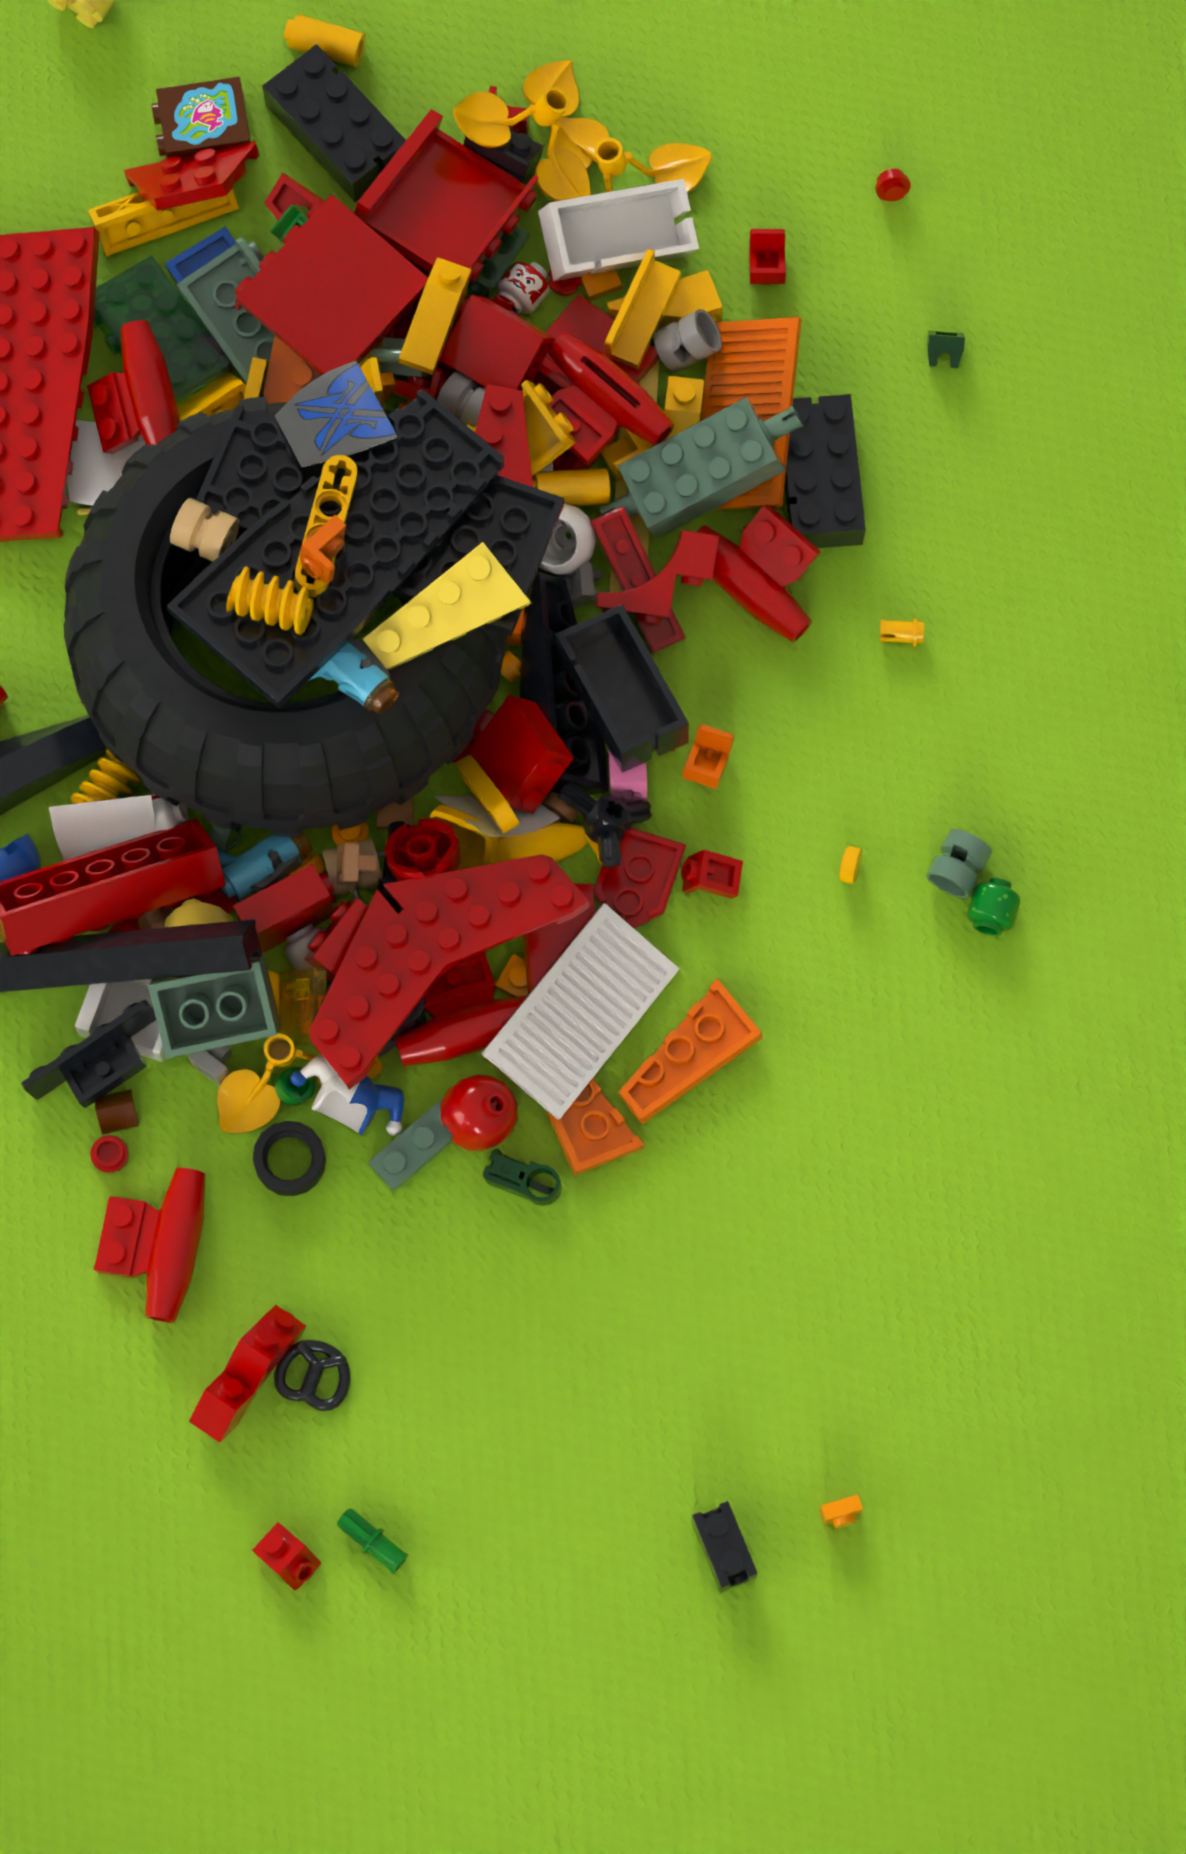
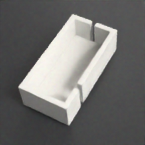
(617, 229)

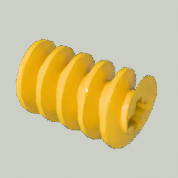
(270, 601)
(107, 782)

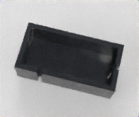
(333, 120)
(825, 474)
(622, 688)

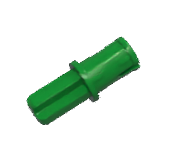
(372, 1540)

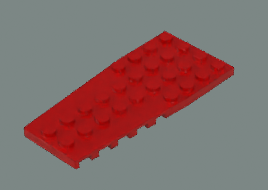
(43, 355)

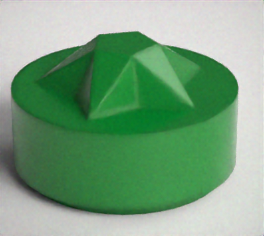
(290, 1093)

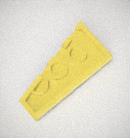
(457, 602)

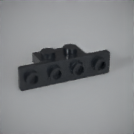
(98, 1061)

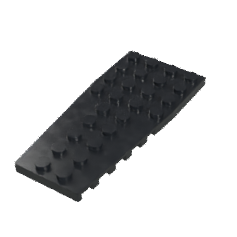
(259, 470)
(399, 510)

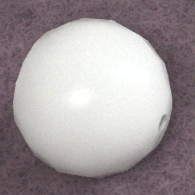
(566, 554)

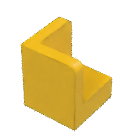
(622, 451)

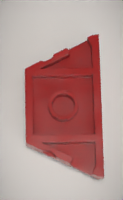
(192, 177)

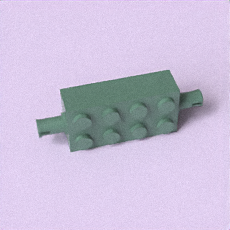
(703, 466)

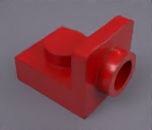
(410, 387)
(712, 874)

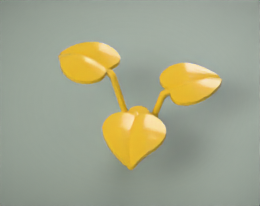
(553, 96)
(668, 162)
(247, 1101)

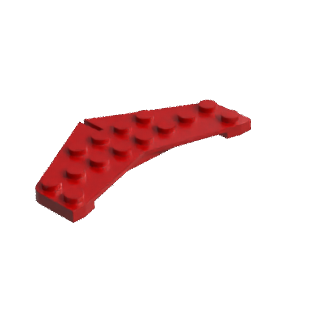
(405, 952)

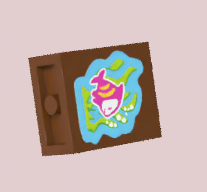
(200, 117)

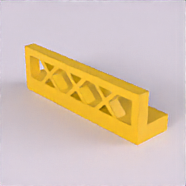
(135, 221)

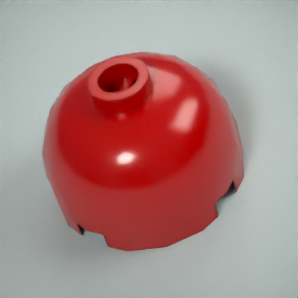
(422, 850)
(479, 1112)

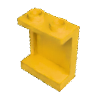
(546, 430)

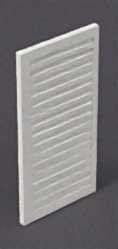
(580, 1011)

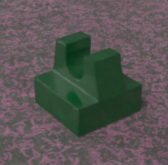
(945, 342)

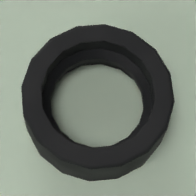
(280, 1131)

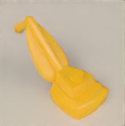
(477, 849)

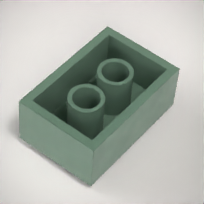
(214, 1009)

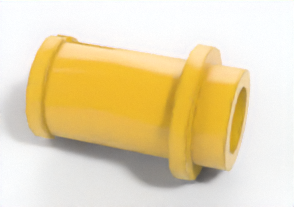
(902, 631)

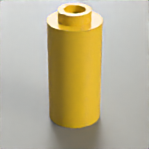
(337, 42)
(578, 487)

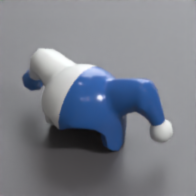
(353, 1106)

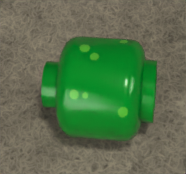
(993, 907)

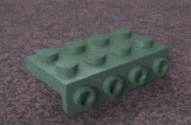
(213, 300)

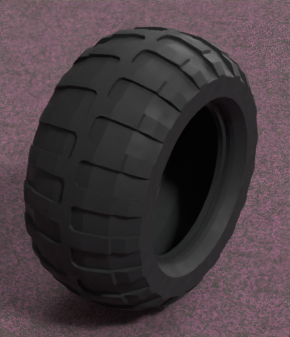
(221, 751)

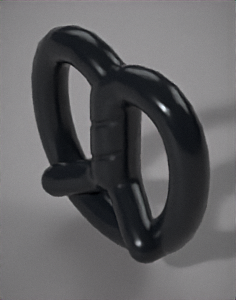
(313, 1374)

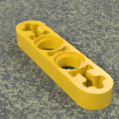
(317, 519)
(487, 794)

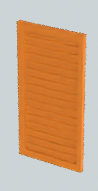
(758, 364)

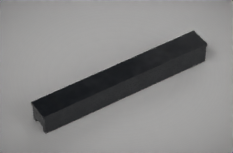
(133, 956)

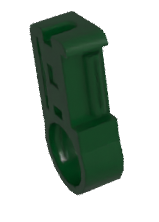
(517, 1177)

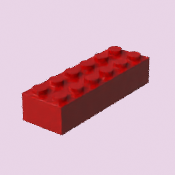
(108, 886)

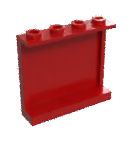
(443, 201)
(331, 288)

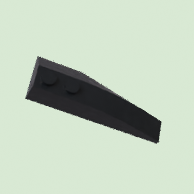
(548, 685)
(44, 758)

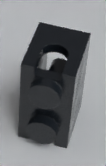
(724, 1547)

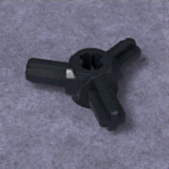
(605, 819)

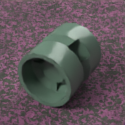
(957, 866)

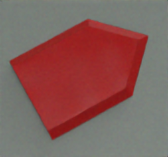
(643, 880)

